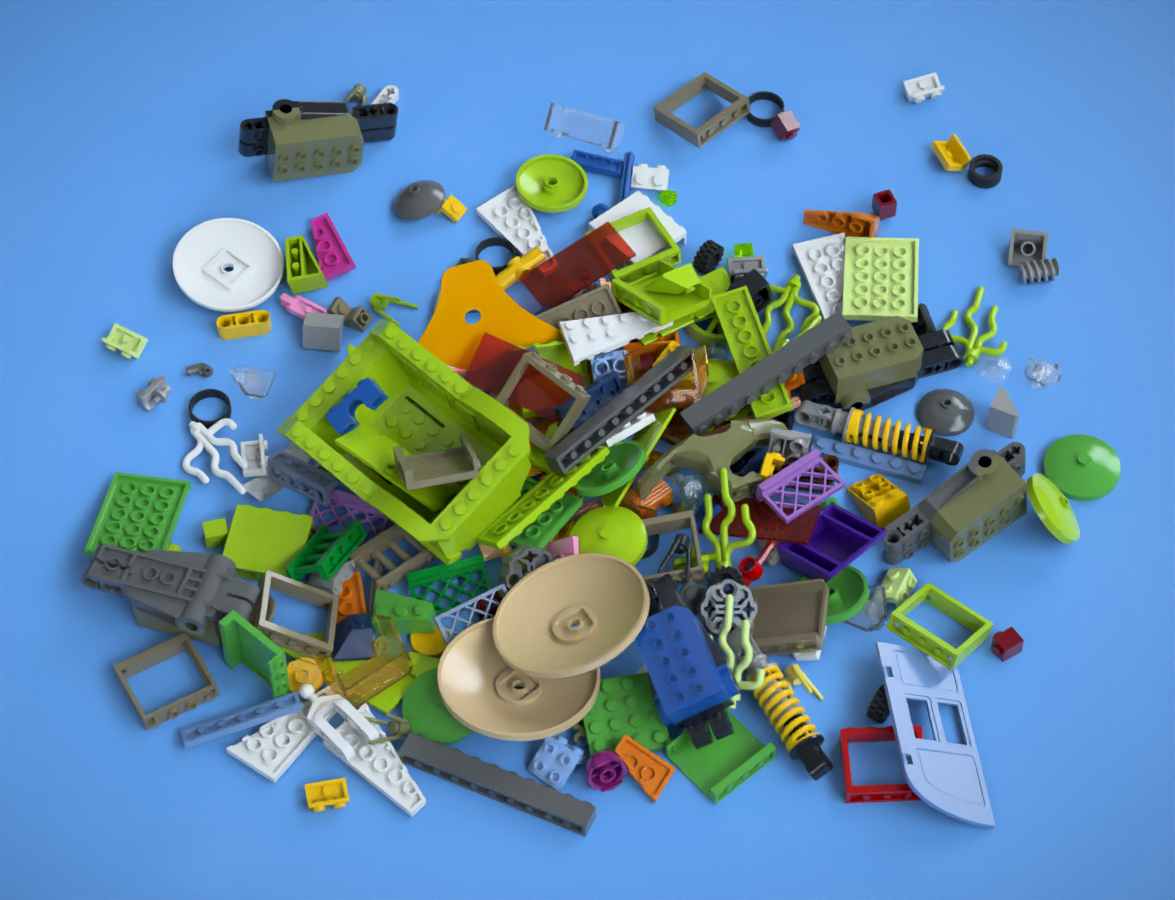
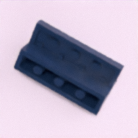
(601, 394)

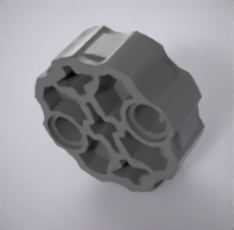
(534, 559)
(716, 592)

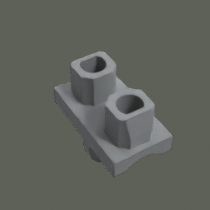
(155, 393)

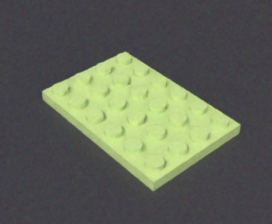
(880, 278)

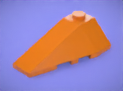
(852, 223)

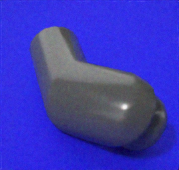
(200, 368)

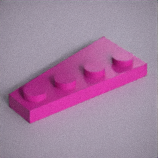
(330, 249)

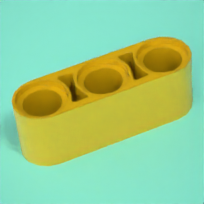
(243, 324)

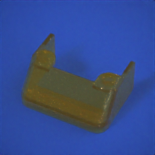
(375, 675)

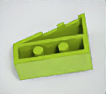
(302, 267)

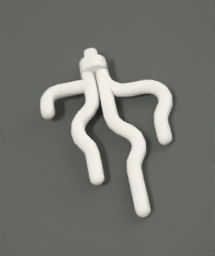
(203, 438)

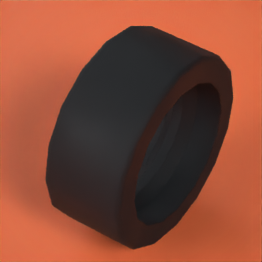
(985, 161)

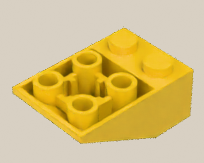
(879, 500)

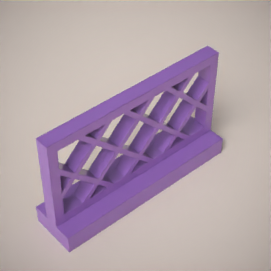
(793, 472)
(350, 502)

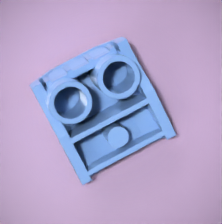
(611, 361)

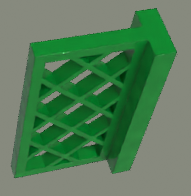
(445, 572)

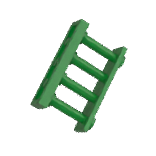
(335, 555)

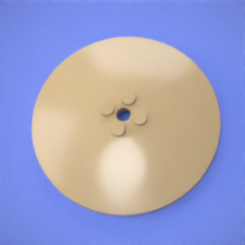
(583, 589)
(482, 695)

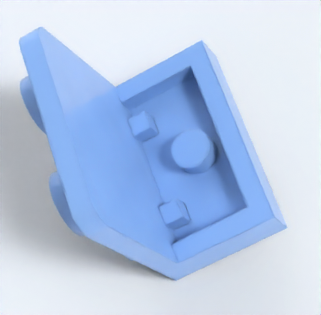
(556, 761)

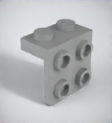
(740, 265)

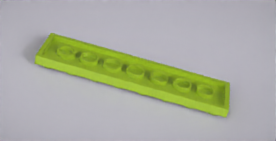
(749, 345)
(537, 501)

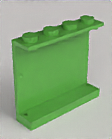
(723, 764)

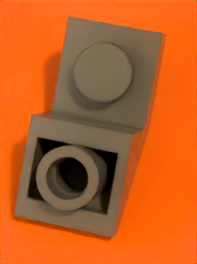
(354, 318)

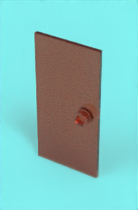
(577, 266)
(534, 391)
(767, 522)

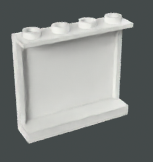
(641, 237)

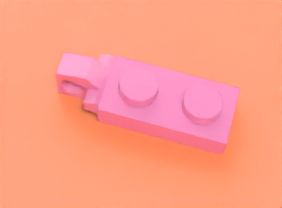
(300, 306)

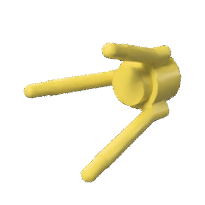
(797, 676)

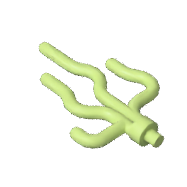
(747, 649)

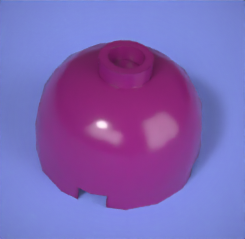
(605, 770)

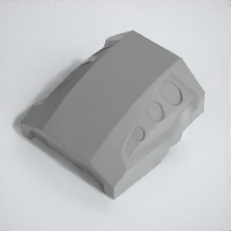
(789, 444)
(334, 584)

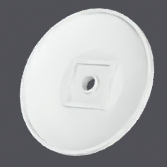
(222, 244)

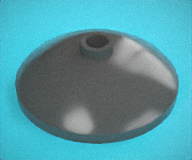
(419, 200)
(946, 412)

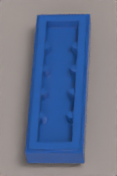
(598, 163)

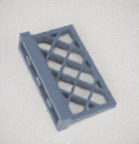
(465, 605)

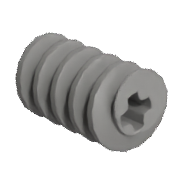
(1038, 270)

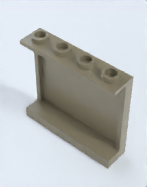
(437, 466)
(790, 617)

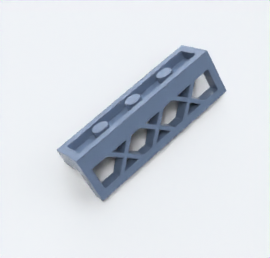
(301, 473)

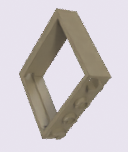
(710, 129)
(561, 380)
(671, 523)
(288, 638)
(155, 656)

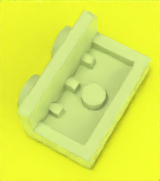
(126, 341)
(898, 585)

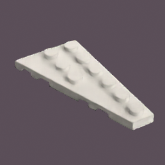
(514, 222)
(823, 270)
(604, 333)
(278, 741)
(381, 766)

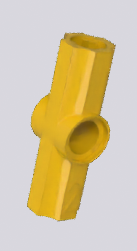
(519, 266)

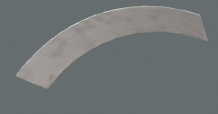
(264, 486)

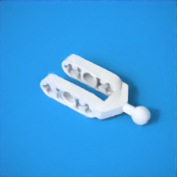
(325, 704)

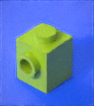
(216, 532)

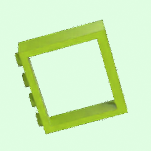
(652, 263)
(928, 642)

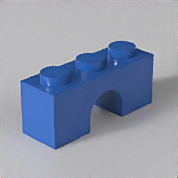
(343, 415)

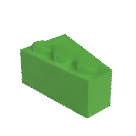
(407, 613)

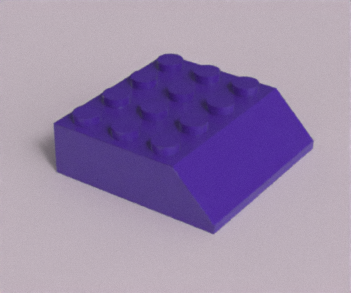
(834, 544)

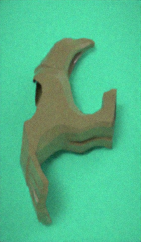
(713, 452)

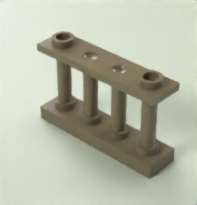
(389, 540)

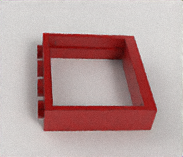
(872, 793)

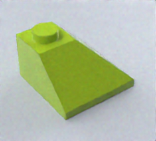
(676, 281)

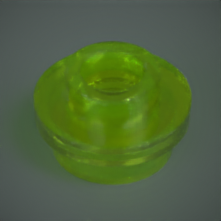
(668, 198)

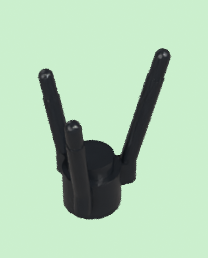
(679, 546)

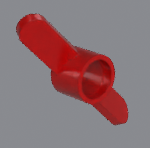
(750, 562)

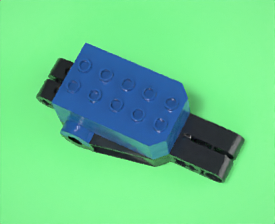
(685, 667)

